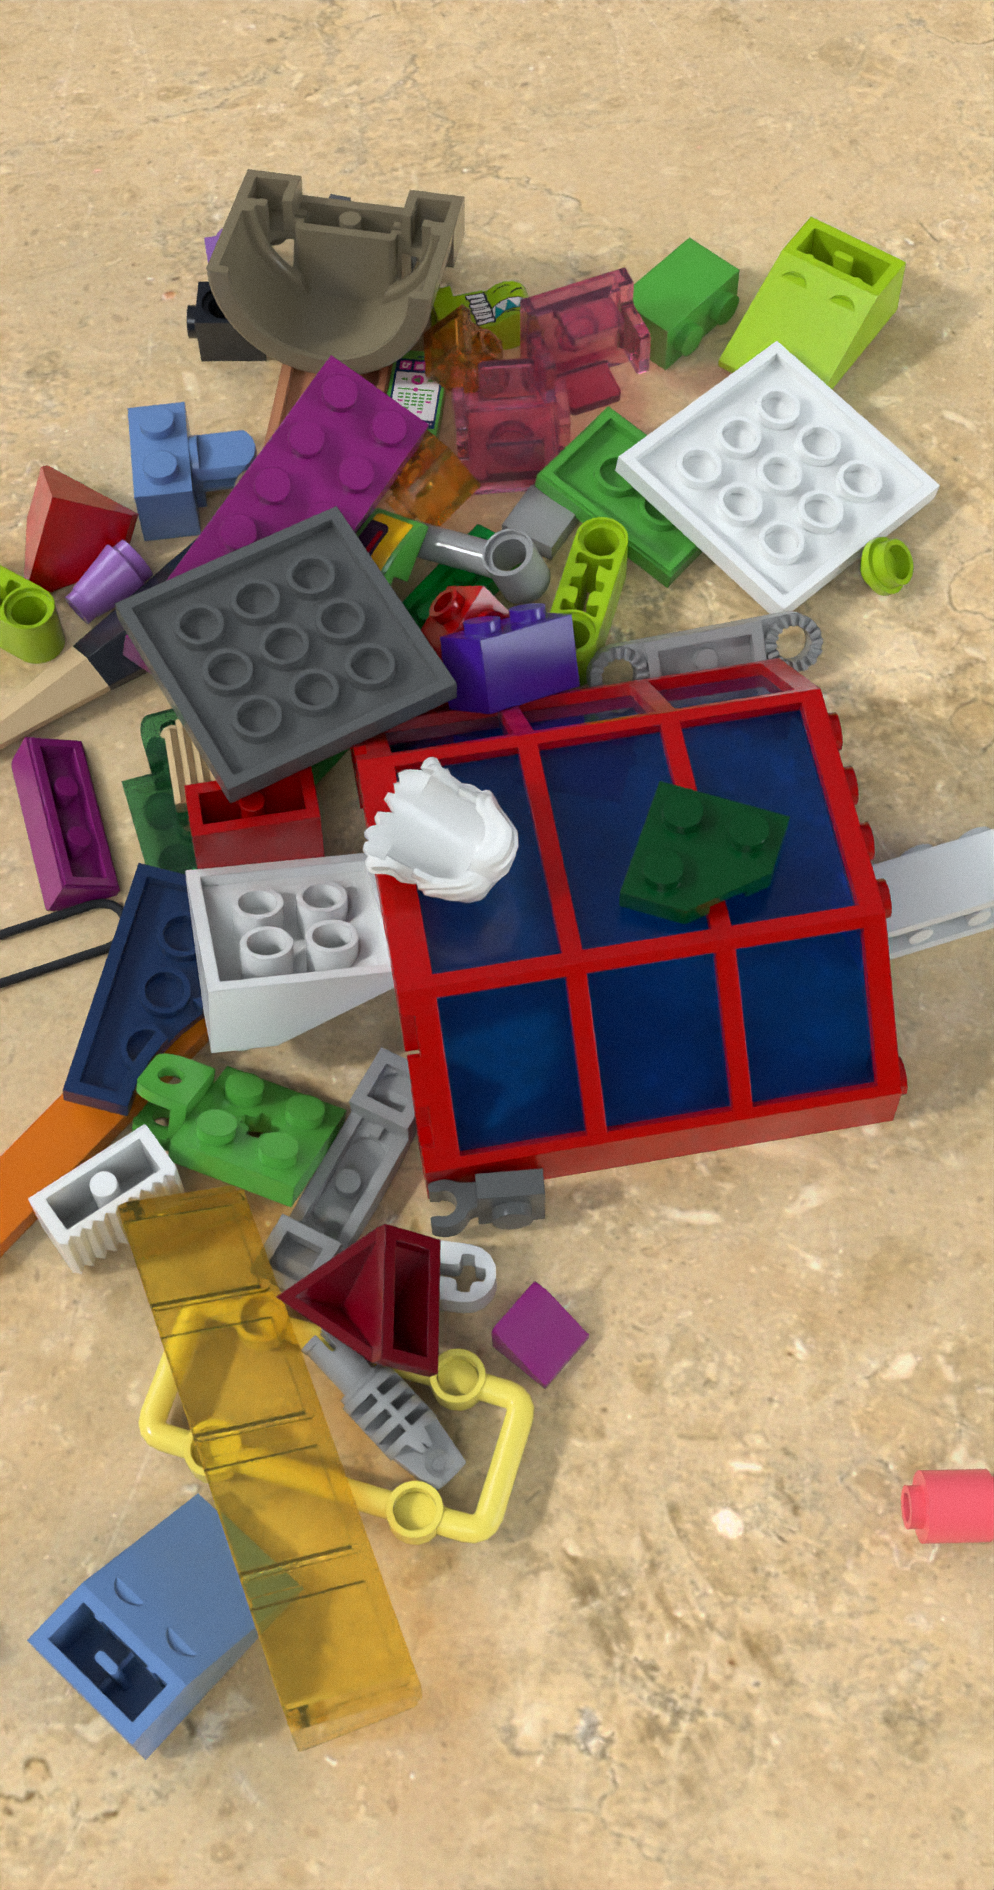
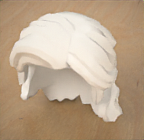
(441, 836)

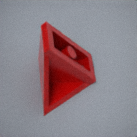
(70, 529)

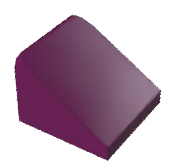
(538, 1335)

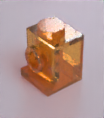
(456, 348)
(431, 484)

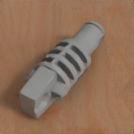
(389, 1412)

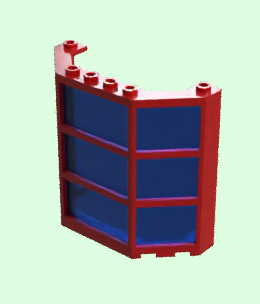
(612, 1034)

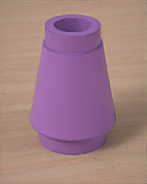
(108, 580)

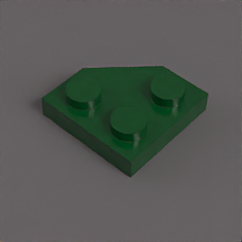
(700, 853)

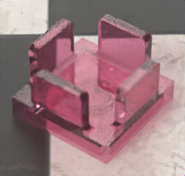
(582, 334)
(505, 427)

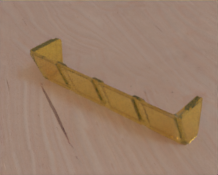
(271, 1465)

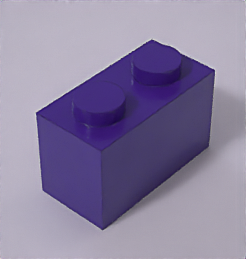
(511, 659)

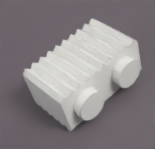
(82, 1206)

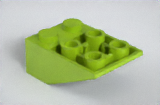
(820, 302)

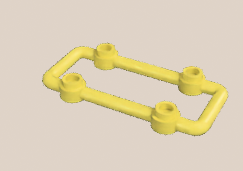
(414, 1507)

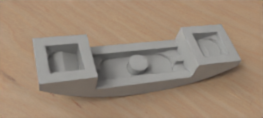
(350, 1175)

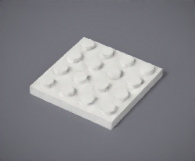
(776, 479)

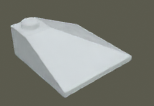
(285, 946)

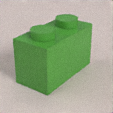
(685, 300)

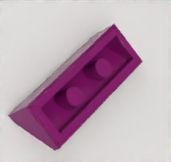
(63, 823)

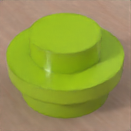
(886, 565)

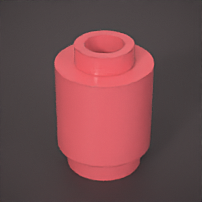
(950, 1506)

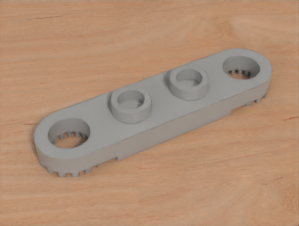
(710, 647)

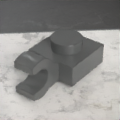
(497, 1198)

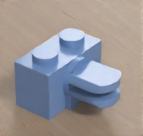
(178, 468)

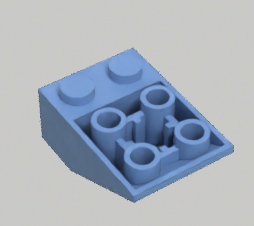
(153, 1627)

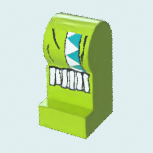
(491, 309)

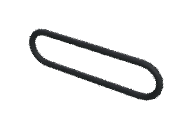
(50, 918)

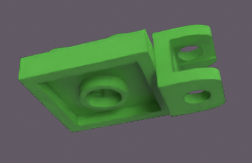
(213, 1122)

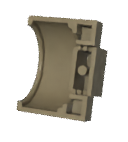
(348, 276)

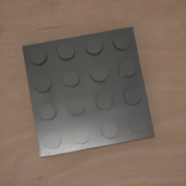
(285, 653)

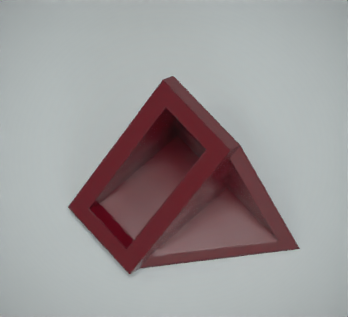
(379, 1298)

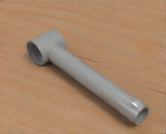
(491, 559)

